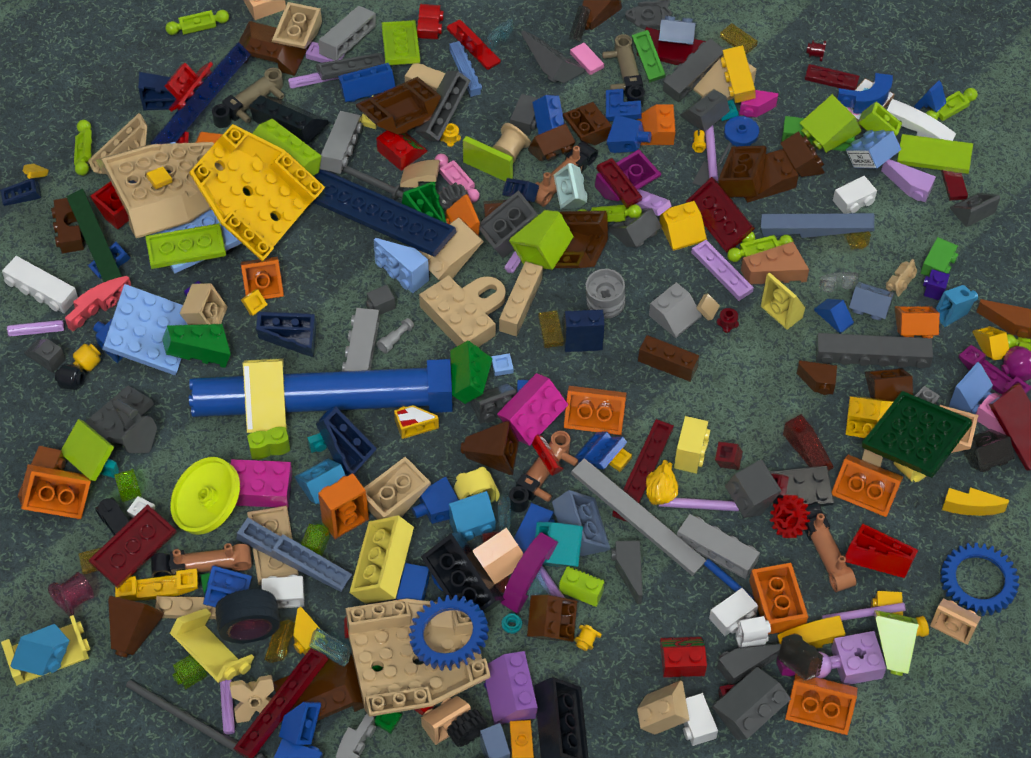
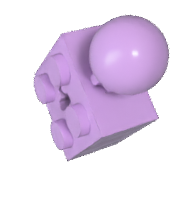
(856, 659)

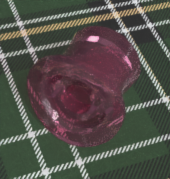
(71, 593)

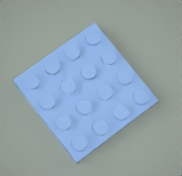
(140, 326)

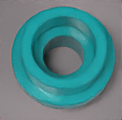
(511, 618)

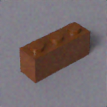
(668, 358)

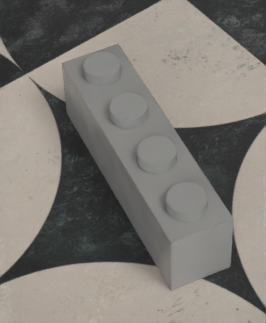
(347, 33)
(341, 142)
(362, 340)
(718, 546)

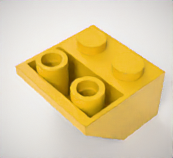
(864, 415)

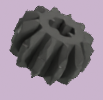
(450, 195)

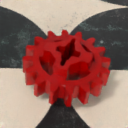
(790, 516)

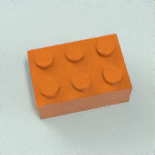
(343, 505)
(778, 597)

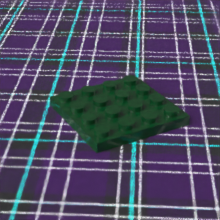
(917, 434)

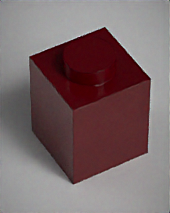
(728, 455)

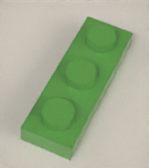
(648, 56)

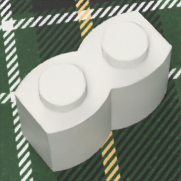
(753, 632)

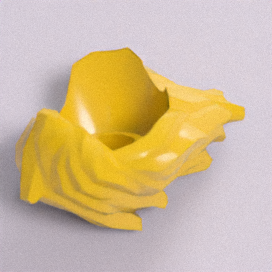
(661, 485)

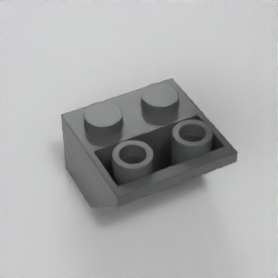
(492, 402)

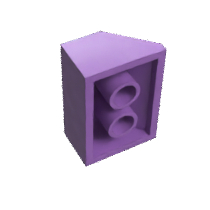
(511, 689)

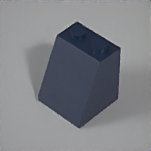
(583, 330)

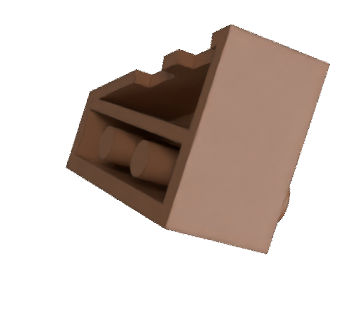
(782, 262)

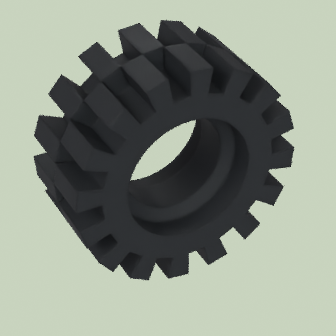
(467, 727)

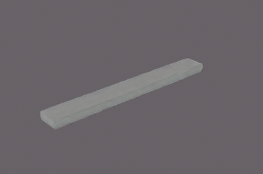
(638, 517)

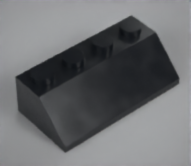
(294, 119)
(461, 572)
(560, 719)

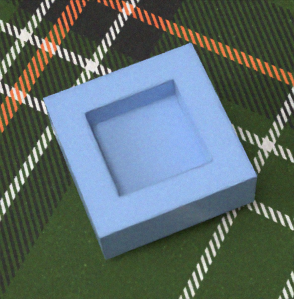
(502, 364)

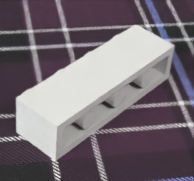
(39, 284)

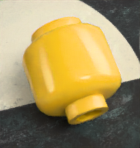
(87, 357)

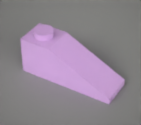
(909, 180)

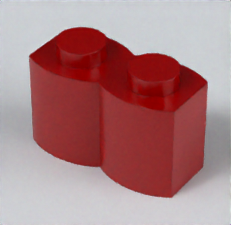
(429, 21)

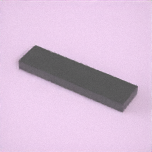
(340, 67)

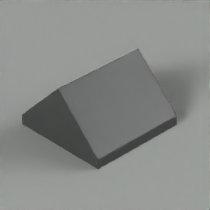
(976, 208)

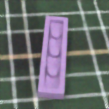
(722, 270)

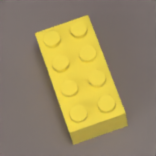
(381, 560)

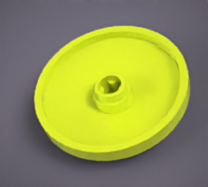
(205, 495)

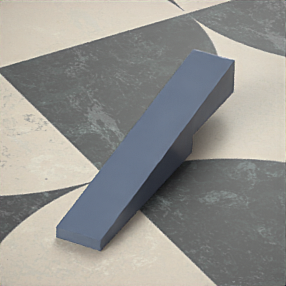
(816, 224)
(293, 554)

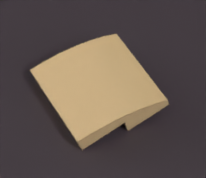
(420, 171)

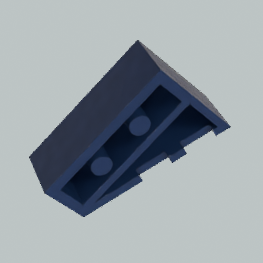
(154, 93)
(288, 330)
(344, 441)

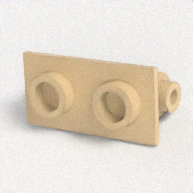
(903, 277)

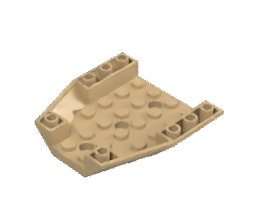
(161, 208)
(382, 638)

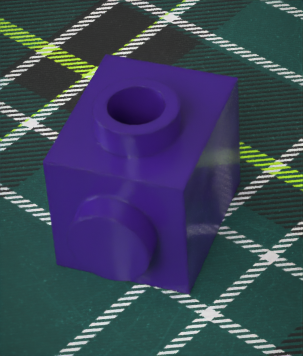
(935, 284)

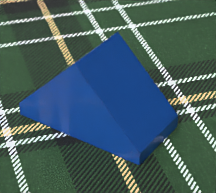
(835, 313)

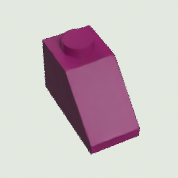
(761, 104)

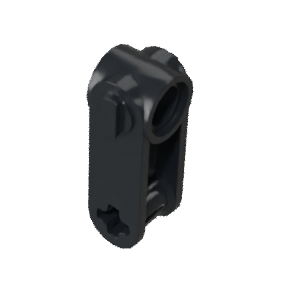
(111, 515)

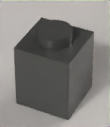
(381, 300)

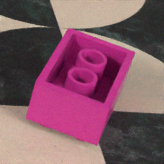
(533, 408)
(263, 483)

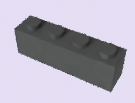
(692, 70)
(451, 91)

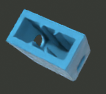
(955, 304)

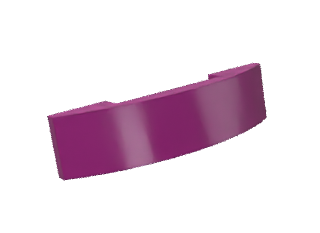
(1000, 381)
(526, 571)

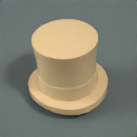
(512, 141)

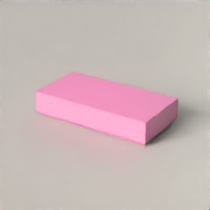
(587, 58)

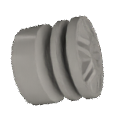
(606, 291)

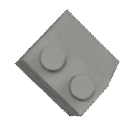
(674, 310)

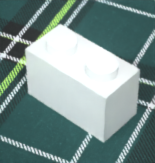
(854, 195)
(287, 590)
(732, 610)
(701, 724)

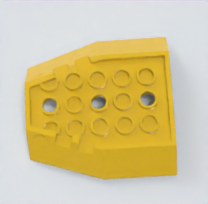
(274, 183)

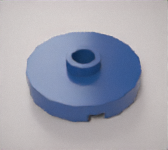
(741, 131)

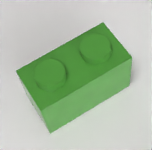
(940, 257)

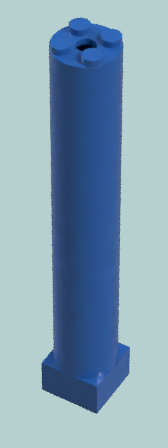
(340, 389)

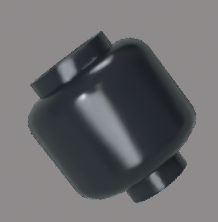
(70, 377)

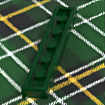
(94, 235)

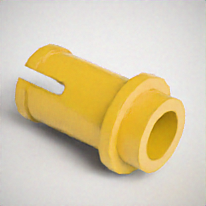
(699, 142)

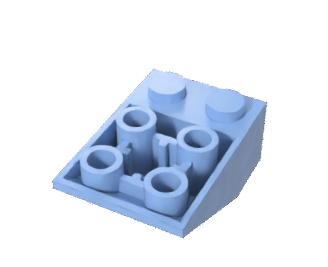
(402, 263)

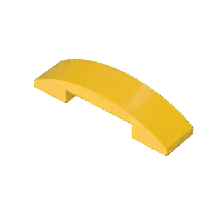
(150, 588)

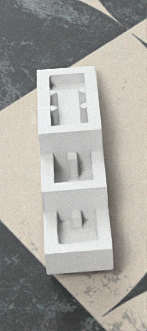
(919, 121)

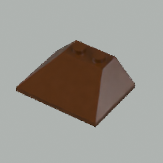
(258, 42)
(401, 106)
(589, 238)
(333, 687)

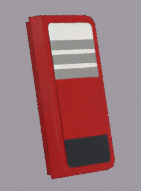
(546, 455)

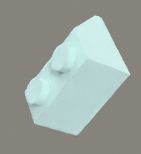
(570, 187)

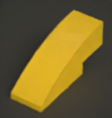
(974, 503)
(818, 632)

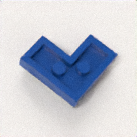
(616, 106)

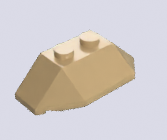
(129, 137)

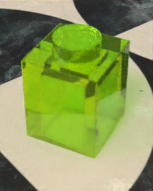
(127, 485)
(316, 538)
(188, 672)

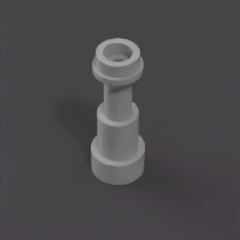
(386, 343)

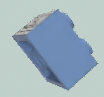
(873, 149)

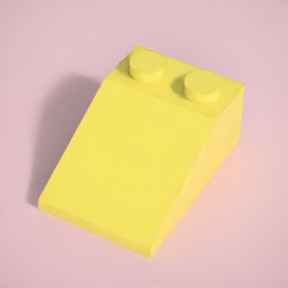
(781, 302)

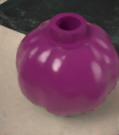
(1017, 363)

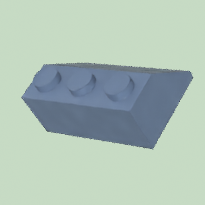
(583, 511)

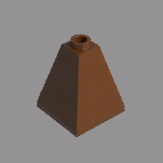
(600, 11)
(493, 447)
(130, 624)

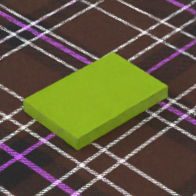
(487, 159)
(87, 450)

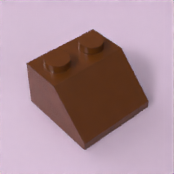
(550, 143)
(888, 383)

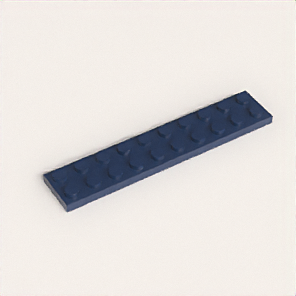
(383, 214)

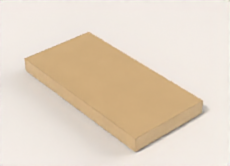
(277, 521)

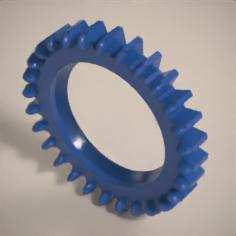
(996, 603)
(435, 658)

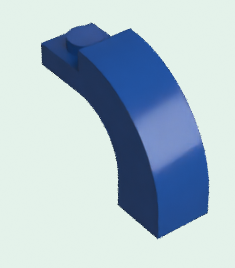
(863, 99)

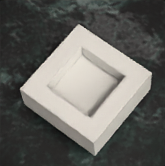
(138, 505)

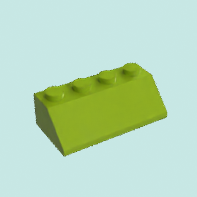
(281, 137)

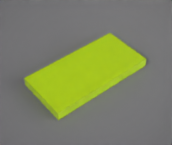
(400, 42)
(935, 153)
(185, 246)

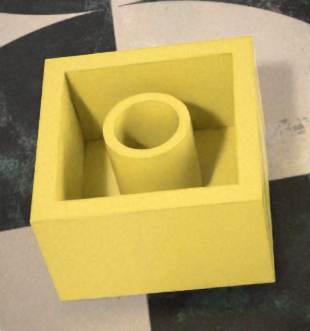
(692, 445)

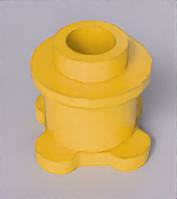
(450, 135)
(586, 637)

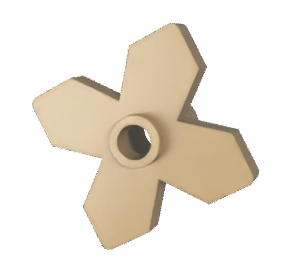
(252, 696)

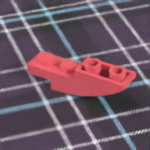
(101, 296)

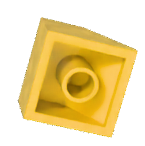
(683, 225)

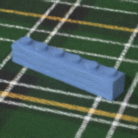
(464, 67)

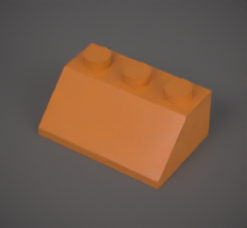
(595, 410)
(867, 485)
(54, 491)
(822, 704)

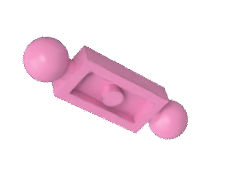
(453, 173)

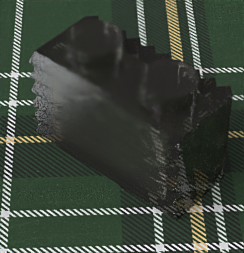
(800, 657)

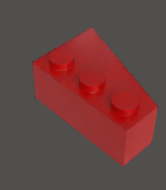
(880, 552)

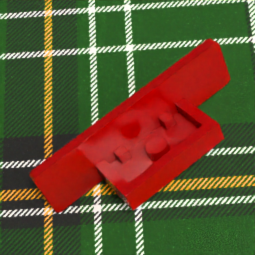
(473, 44)
(184, 82)

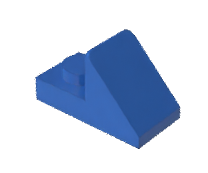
(934, 98)

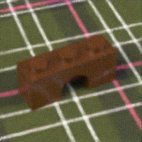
(69, 237)

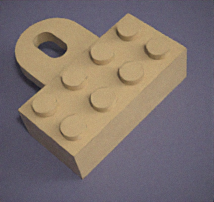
(461, 310)

